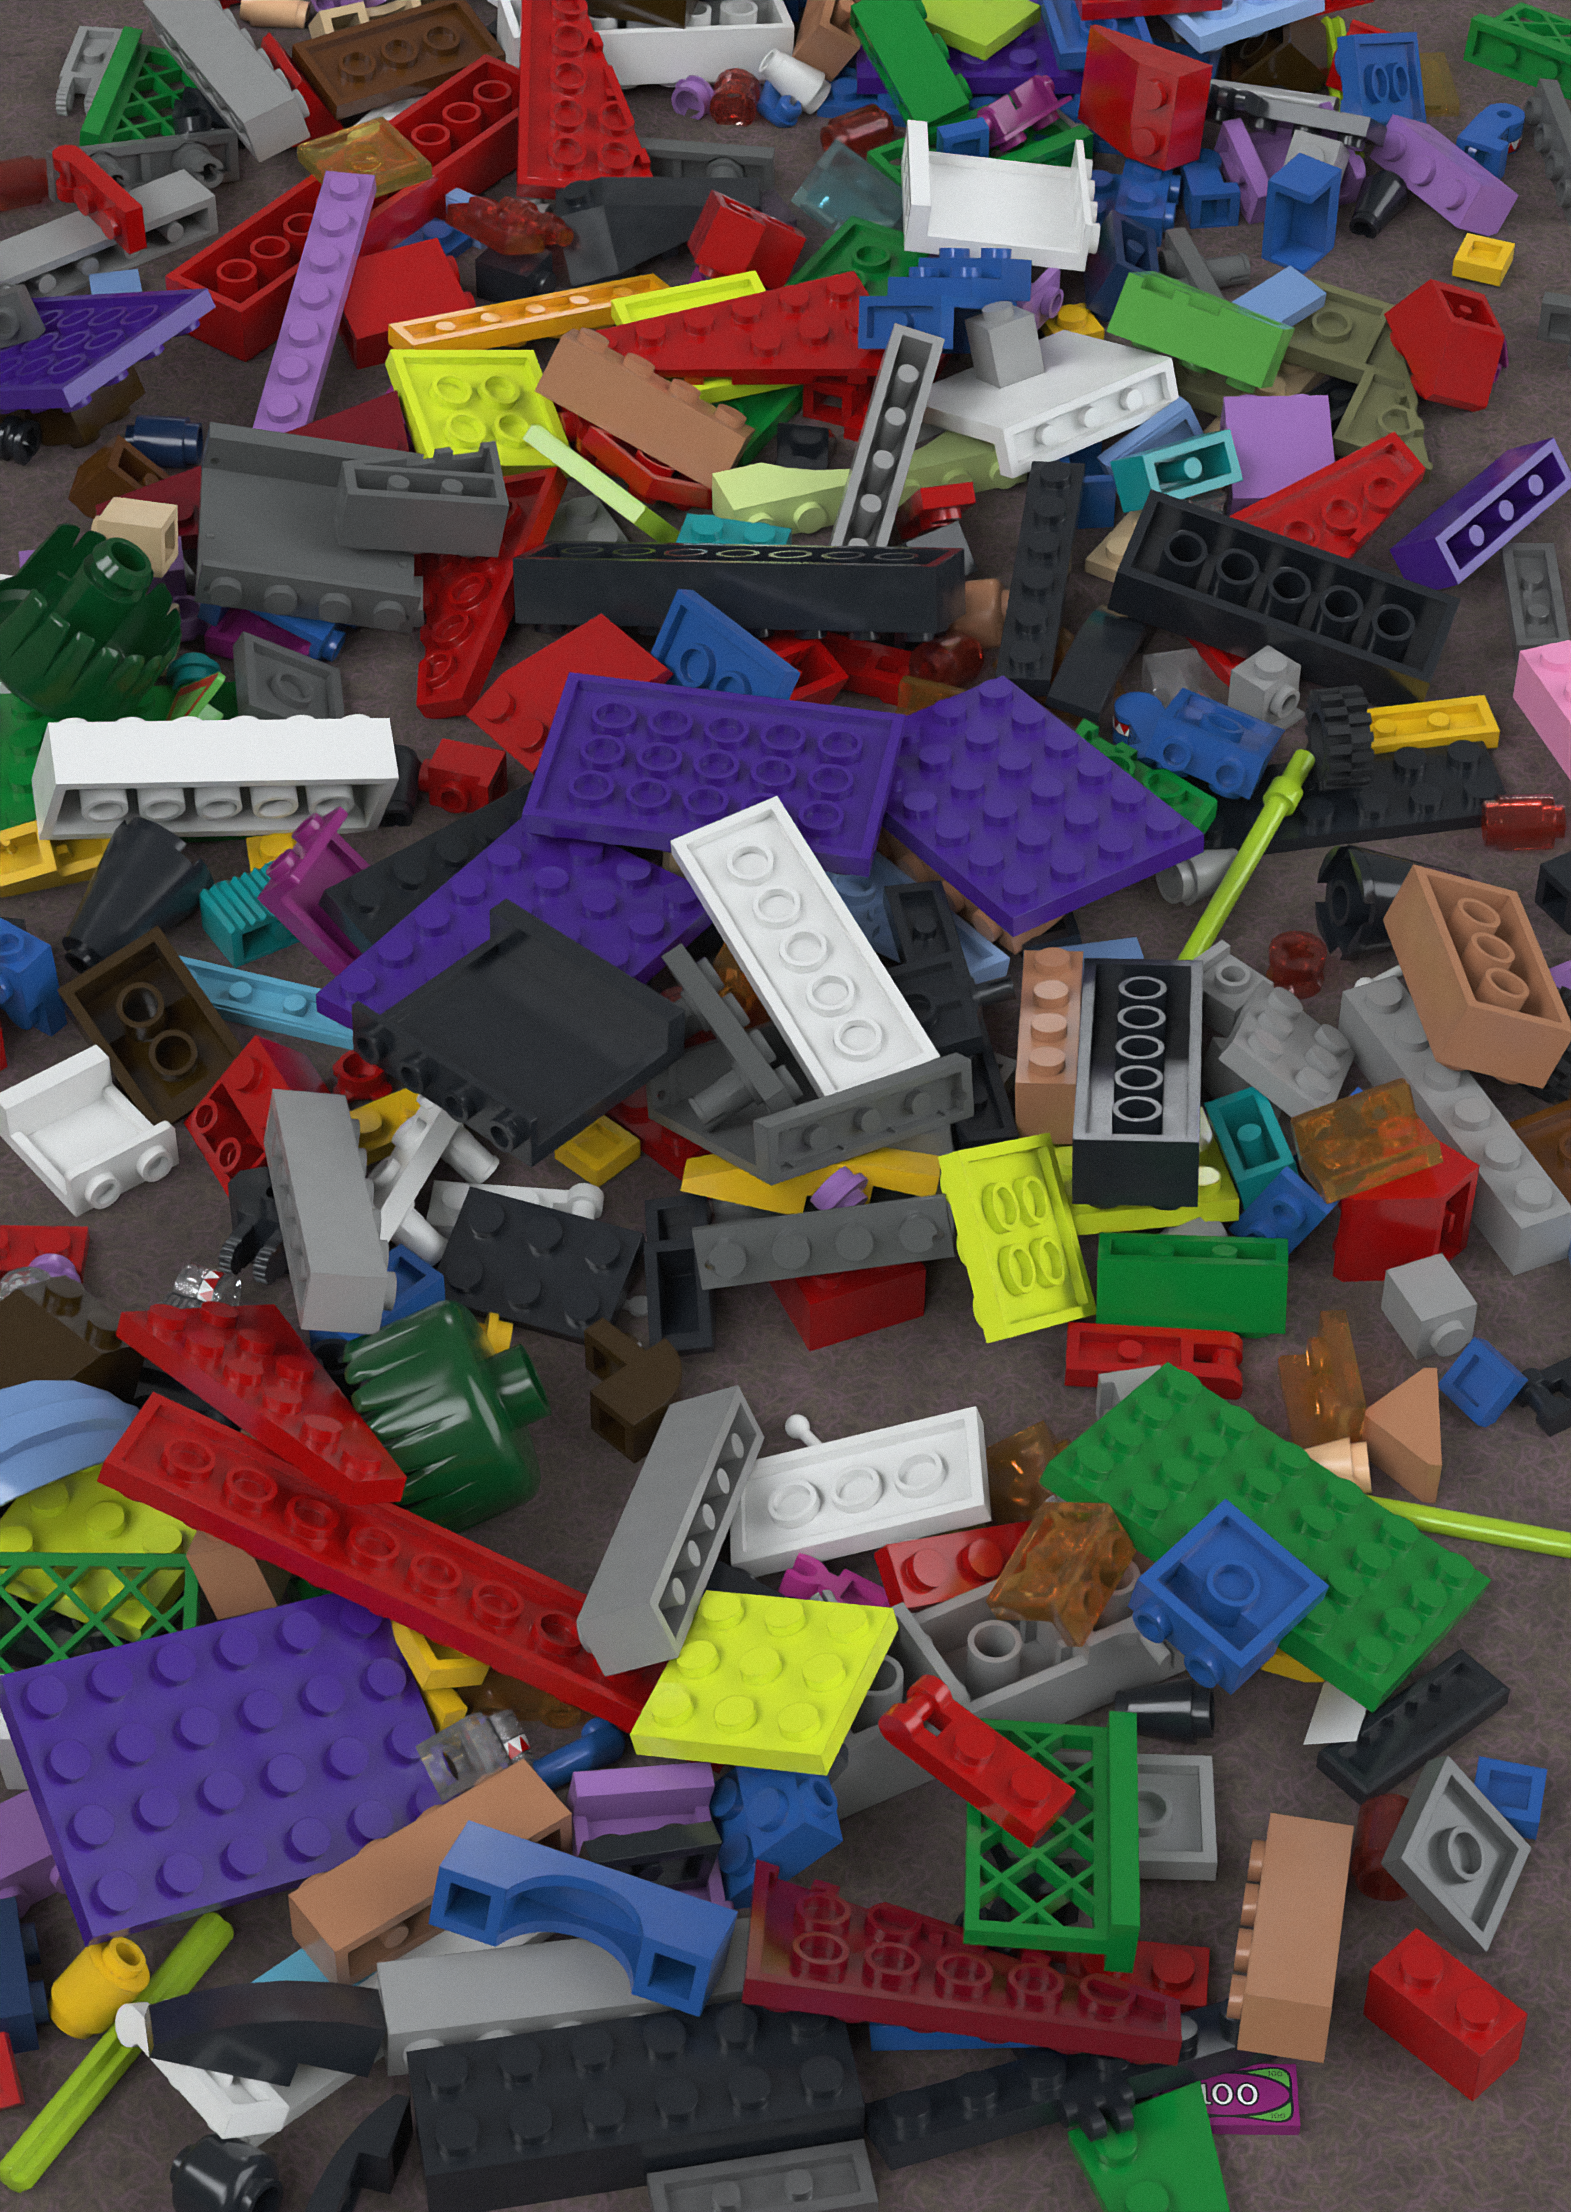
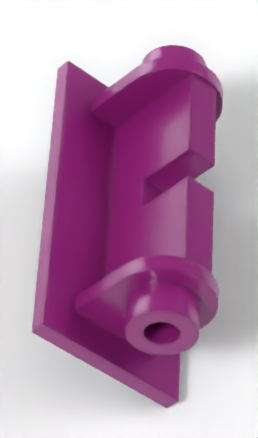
(1035, 108)

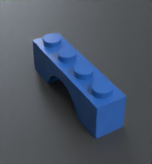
(510, 1887)

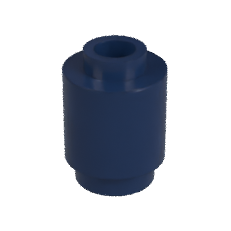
(167, 440)

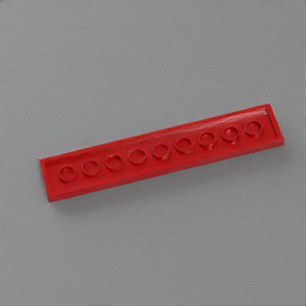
(371, 1556)

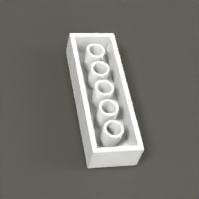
(715, 39)
(212, 775)

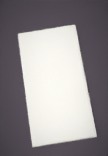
(1335, 1718)

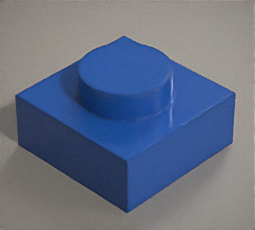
(964, 138)
(1482, 1382)
(1514, 1791)

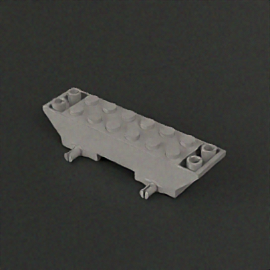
(995, 1673)

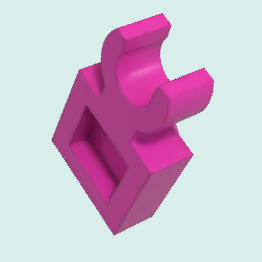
(812, 1576)

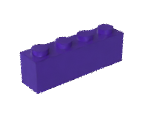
(1483, 515)

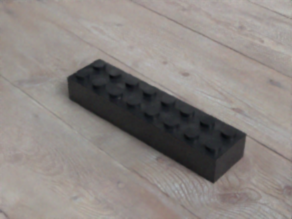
(752, 584)

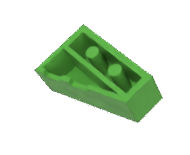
(1200, 330)

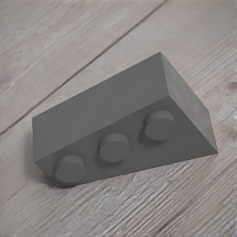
(423, 504)

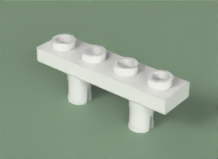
(403, 1173)

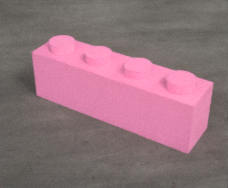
(1545, 696)

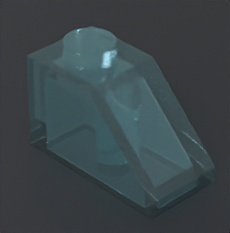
(848, 186)

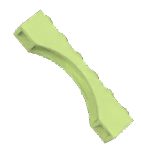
(811, 498)

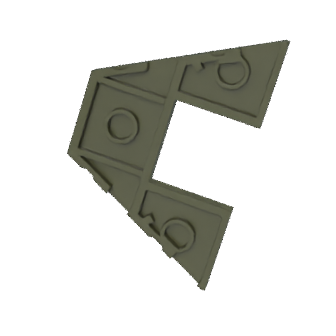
(1350, 343)

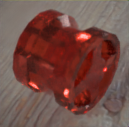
(735, 110)
(1297, 963)

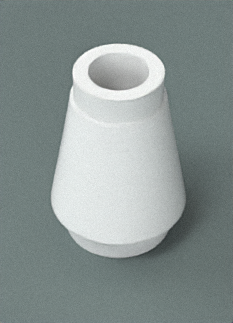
(795, 79)

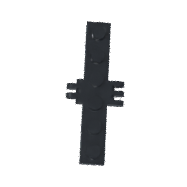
(1267, 114)
(1046, 2090)

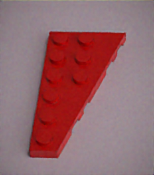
(569, 104)
(759, 337)
(1332, 511)
(474, 600)
(272, 1387)

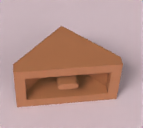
(1406, 1435)

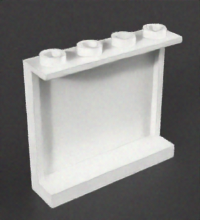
(997, 203)
(1081, 399)

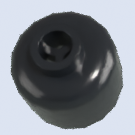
(225, 2177)

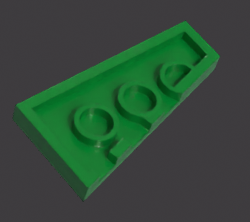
(1159, 2164)

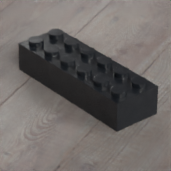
(1260, 589)
(1138, 1084)
(626, 2099)

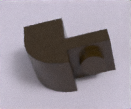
(633, 1388)

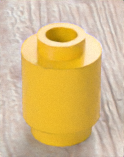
(96, 1986)

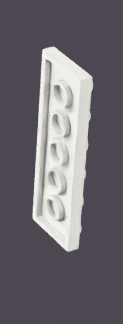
(801, 949)

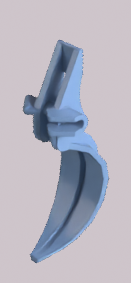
(55, 1431)

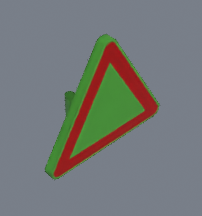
(194, 699)

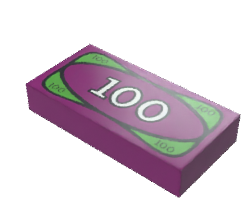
(1252, 2100)

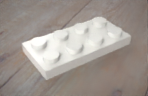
(863, 1493)

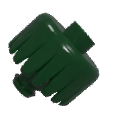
(83, 629)
(450, 1413)

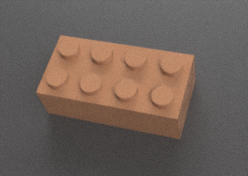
(1477, 977)

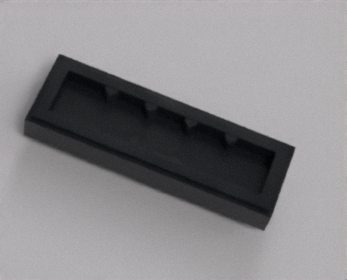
(1414, 1727)

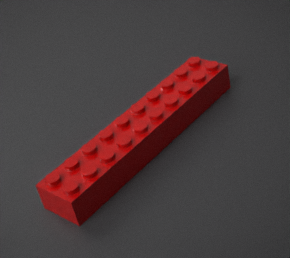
(459, 127)

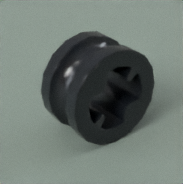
(19, 439)

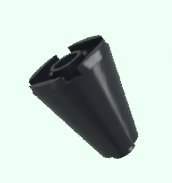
(135, 887)
(1358, 897)

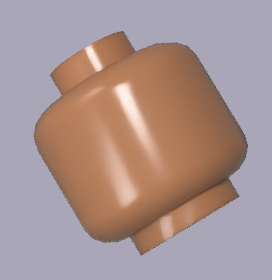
(984, 612)

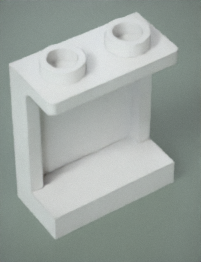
(84, 1133)

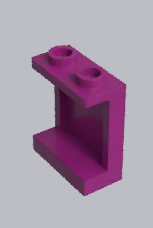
(299, 880)

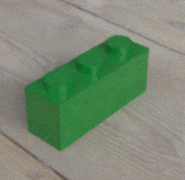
(910, 60)
(1193, 1282)

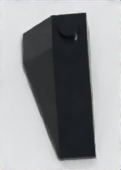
(636, 218)

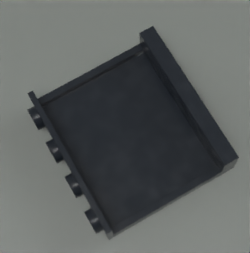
(524, 1036)

